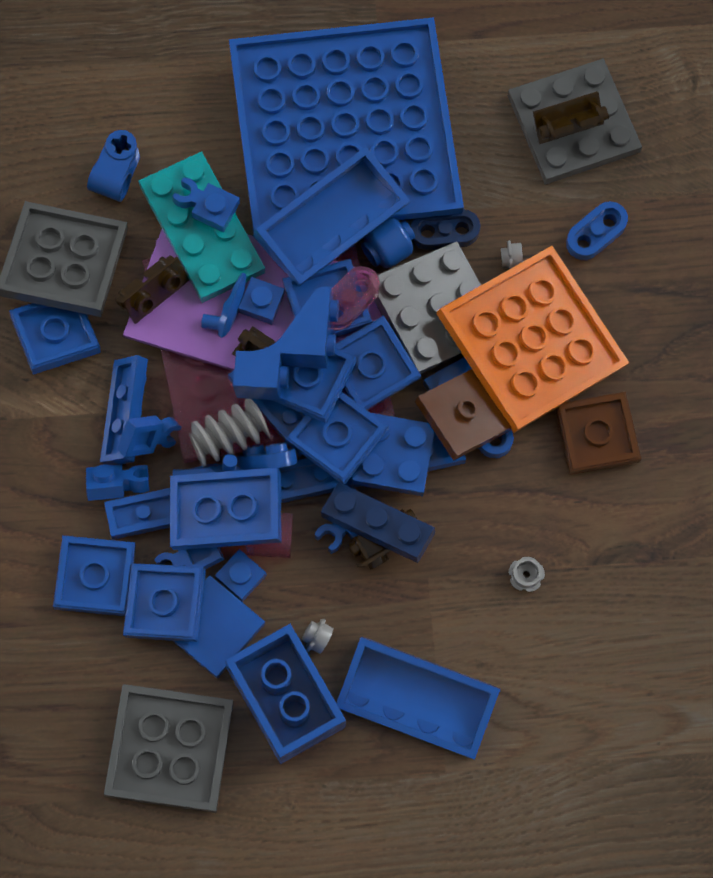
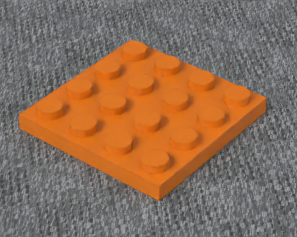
(532, 338)

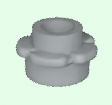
(511, 255)
(530, 565)
(317, 636)

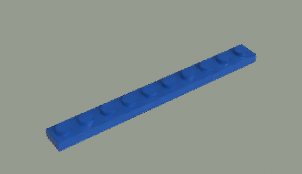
(299, 481)

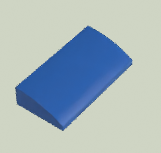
(331, 216)
(418, 697)

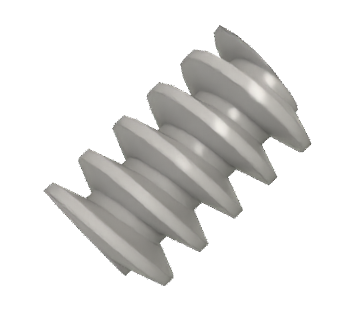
(227, 431)

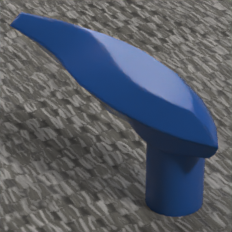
(230, 310)
(228, 464)

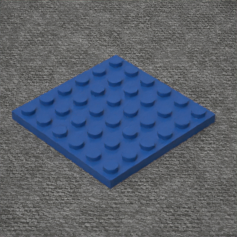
(328, 94)

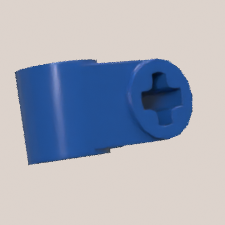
(114, 171)

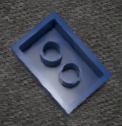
(285, 693)

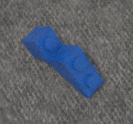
(303, 344)

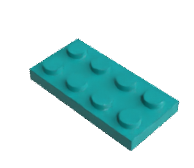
(207, 255)

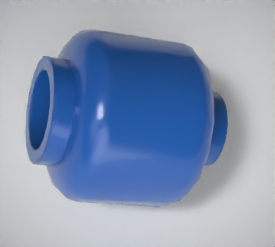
(388, 243)

